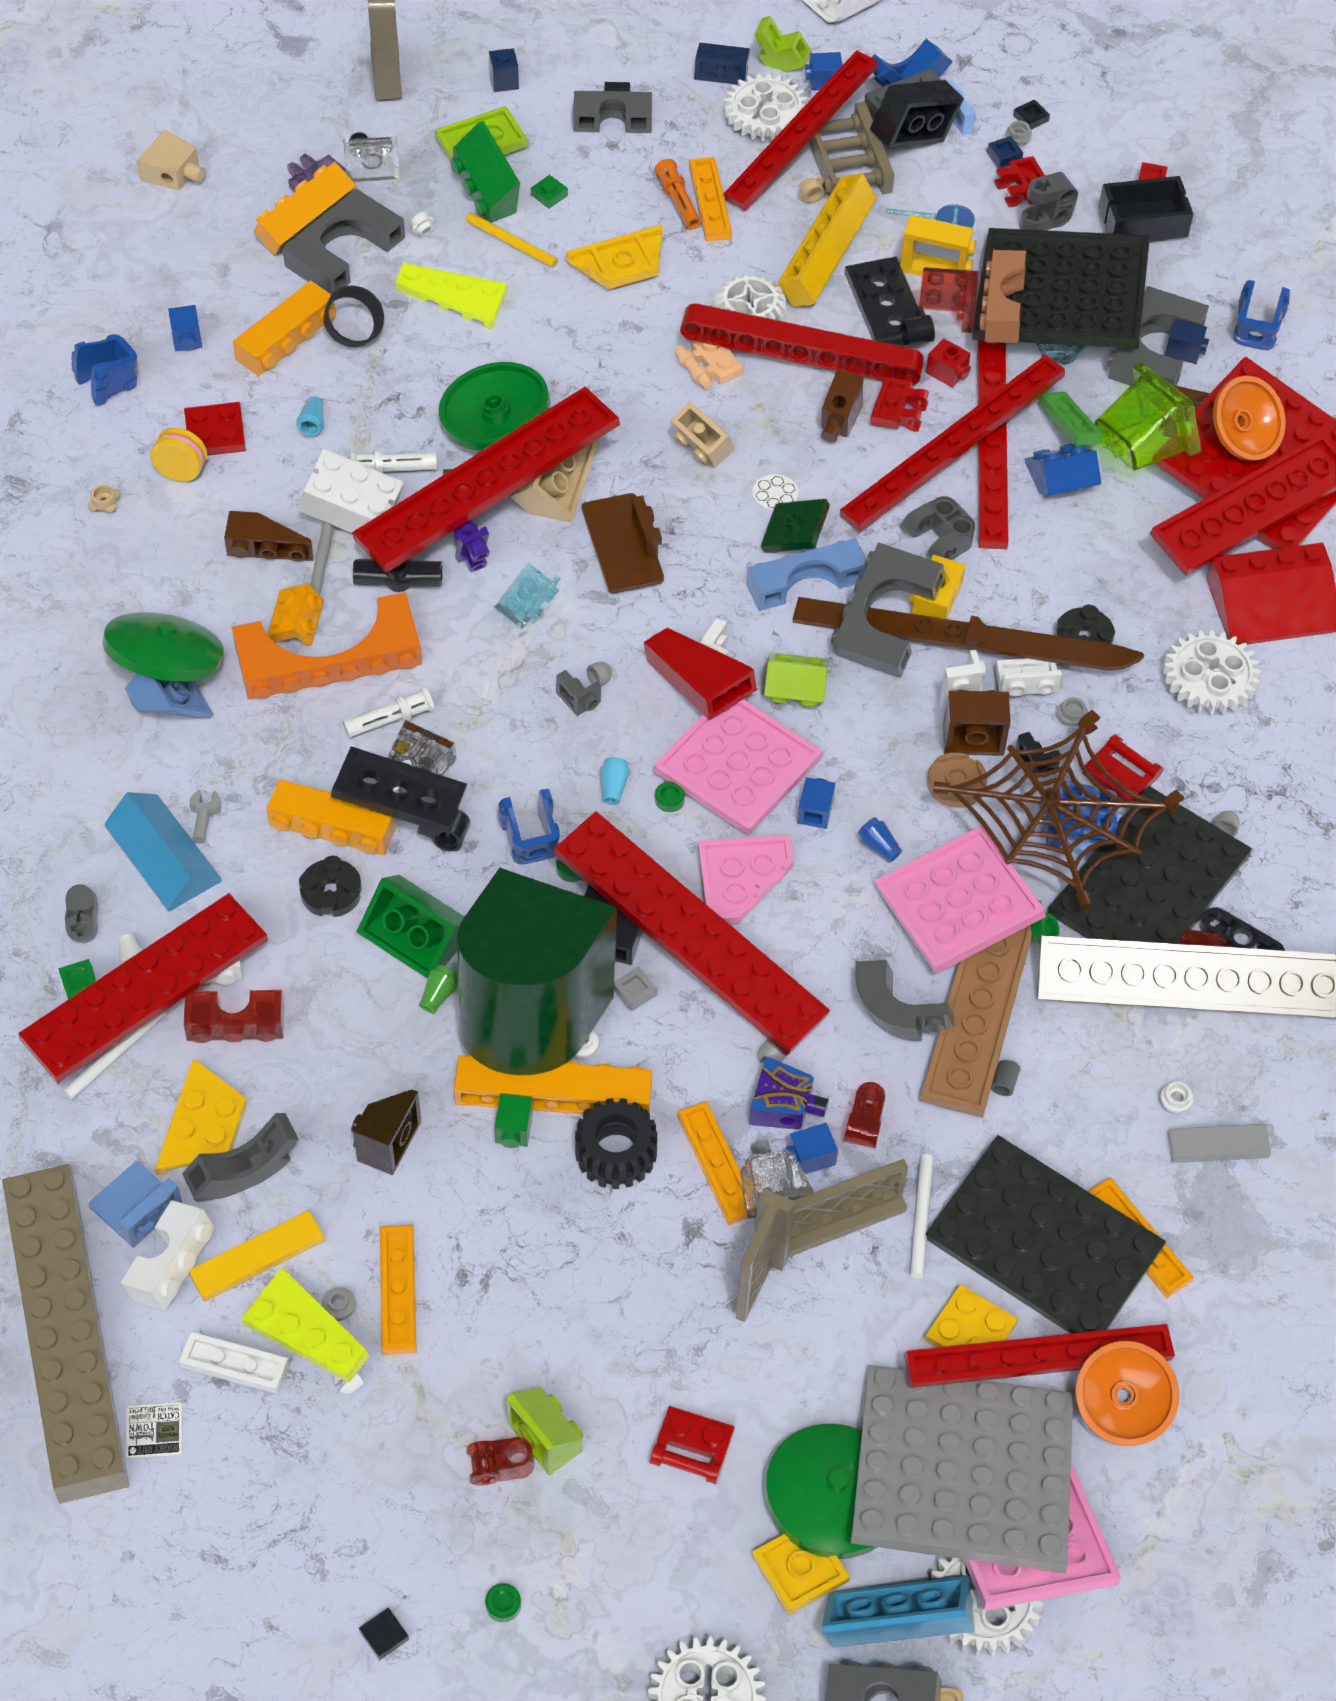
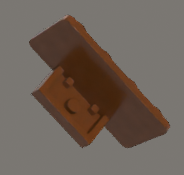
(624, 541)

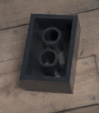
(916, 113)

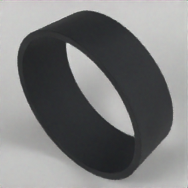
(366, 298)

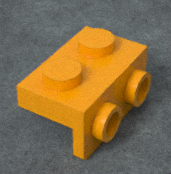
(296, 614)

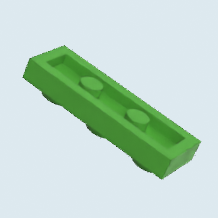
(1070, 418)

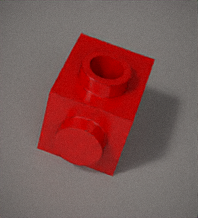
(948, 363)

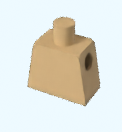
(170, 162)

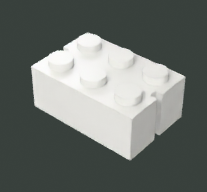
(347, 492)

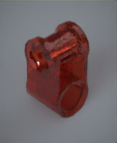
(865, 1118)
(497, 1460)

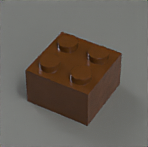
(976, 722)

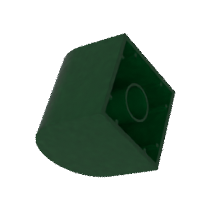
(532, 973)

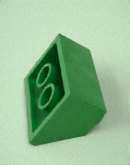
(486, 174)
(411, 925)

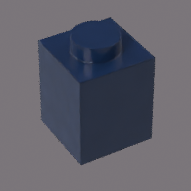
(503, 70)
(1187, 341)

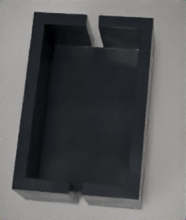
(1147, 208)

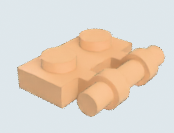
(718, 363)

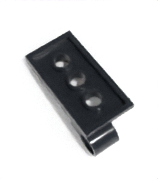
(914, 325)
(436, 820)

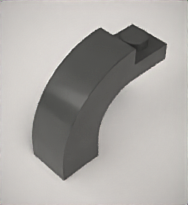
(895, 1017)
(233, 1171)

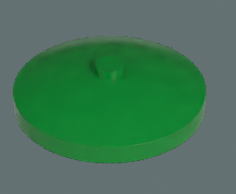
(492, 403)
(163, 646)
(814, 1489)

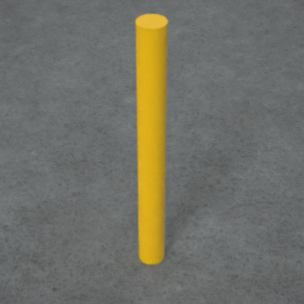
(512, 240)

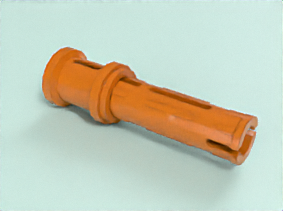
(689, 215)

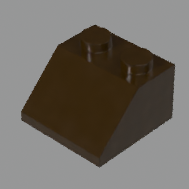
(386, 1130)

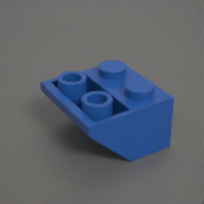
(1064, 469)

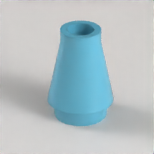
(311, 419)
(614, 778)

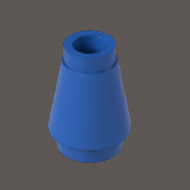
(879, 839)

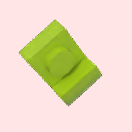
(778, 50)

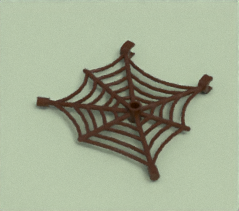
(1051, 802)

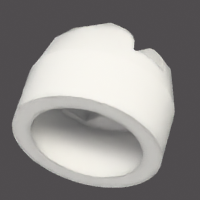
(350, 1387)

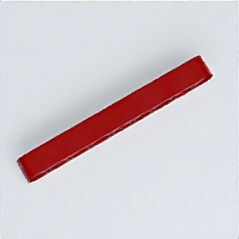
(800, 343)

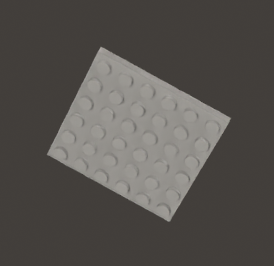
(965, 1471)

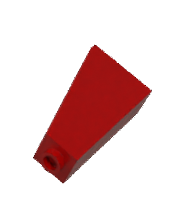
(699, 672)

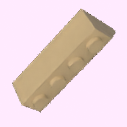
(558, 489)

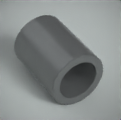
(1005, 1077)

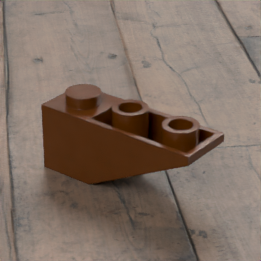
(261, 537)

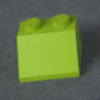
(796, 678)
(540, 1422)

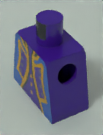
(784, 1097)

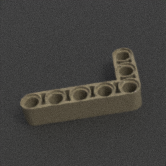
(384, 49)

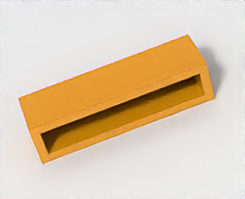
(302, 207)
(283, 329)
(323, 817)

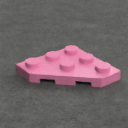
(742, 872)

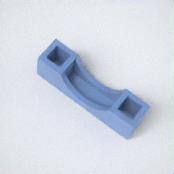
(836, 563)

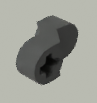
(81, 913)

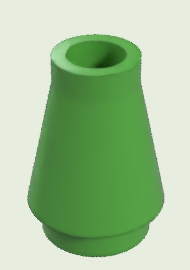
(438, 988)

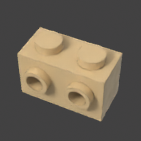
(702, 435)

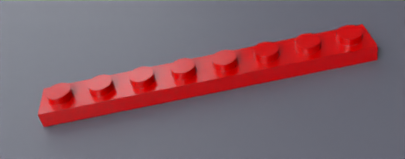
(800, 130)
(1023, 1356)

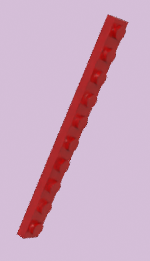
(952, 443)
(992, 452)

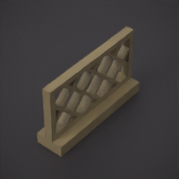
(848, 1207)
(767, 1248)

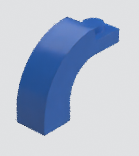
(924, 58)

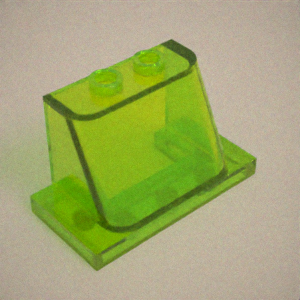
(1149, 421)

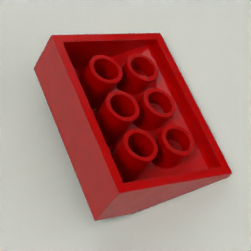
(1274, 593)

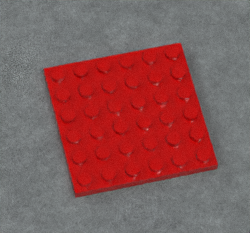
(1217, 467)

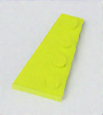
(466, 294)
(300, 1324)

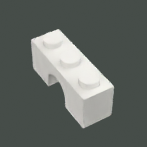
(159, 1278)

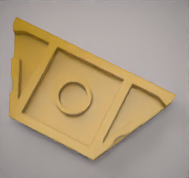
(620, 258)
(203, 1120)

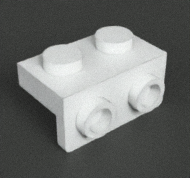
(1027, 676)
(963, 677)

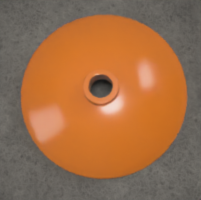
(1249, 418)
(1150, 1388)

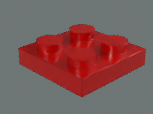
(217, 427)

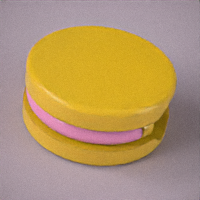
(178, 454)

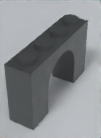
(353, 215)
(1158, 316)
(885, 571)

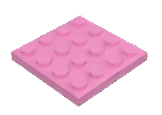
(738, 764)
(959, 899)
(1088, 1564)

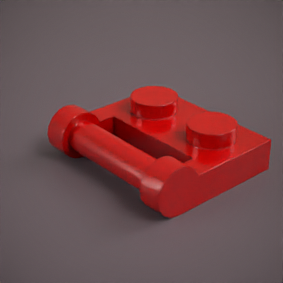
(1120, 771)
(694, 1435)

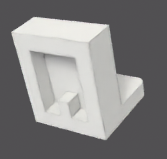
(716, 636)

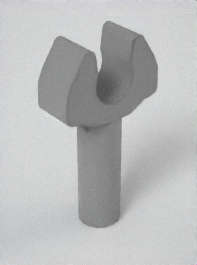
(203, 812)

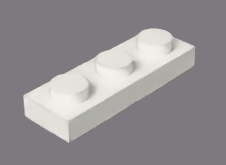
(234, 1362)

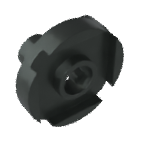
(1086, 619)
(330, 871)

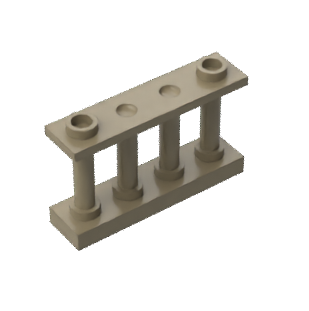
(874, 151)

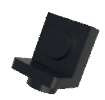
(1027, 742)

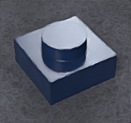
(1004, 151)

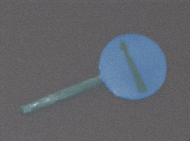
(950, 213)

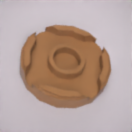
(955, 769)

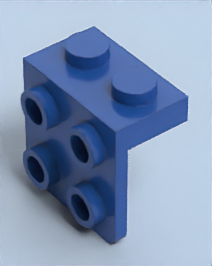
(1085, 811)

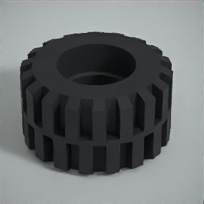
(622, 1120)

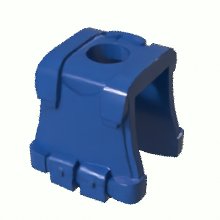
(1246, 325)
(107, 364)
(524, 850)

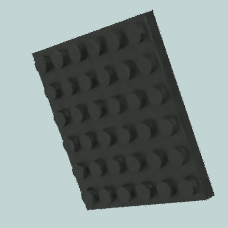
(1075, 286)

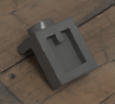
(575, 695)

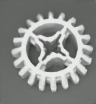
(752, 297)

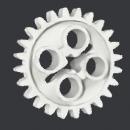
(763, 105)
(1211, 672)
(986, 1634)
(695, 1659)

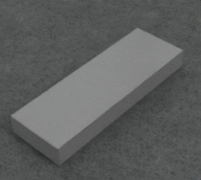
(1219, 1143)

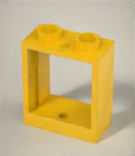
(940, 234)

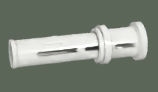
(397, 462)
(402, 708)

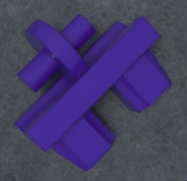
(472, 545)

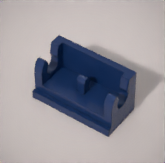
(721, 63)

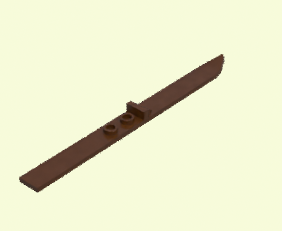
(975, 636)

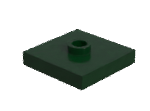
(795, 525)

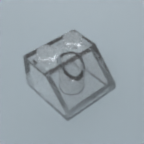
(372, 159)

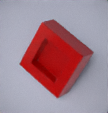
(1152, 171)

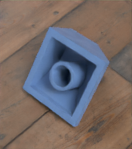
(167, 697)

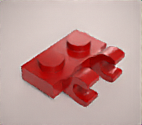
(1022, 172)
(891, 405)

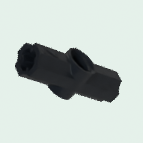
(401, 577)

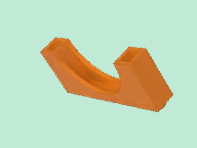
(273, 670)

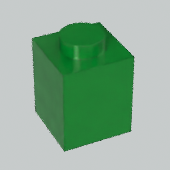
(513, 1120)

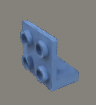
(134, 1202)

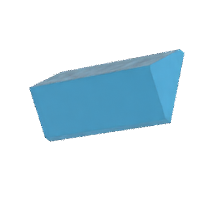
(160, 849)
(899, 1612)

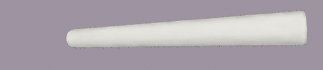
(107, 1059)
(921, 1216)

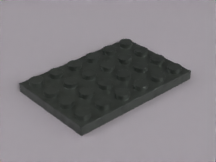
(1163, 889)
(1045, 1239)

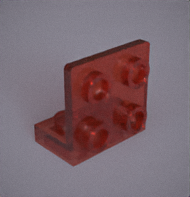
(950, 291)

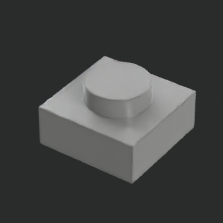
(635, 988)

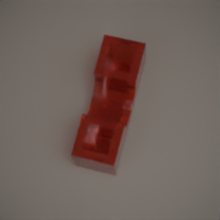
(258, 1020)

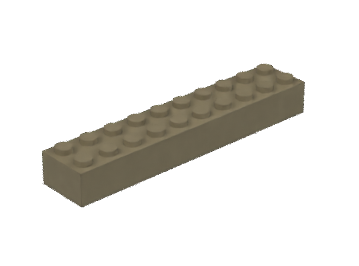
(64, 1335)

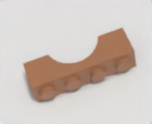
(1005, 277)

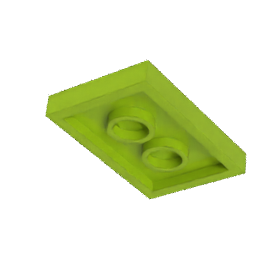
(500, 124)

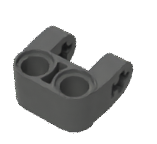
(1055, 200)
(948, 522)

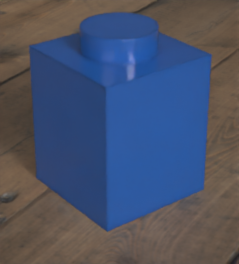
(822, 68)
(185, 328)
(816, 802)
(813, 1148)

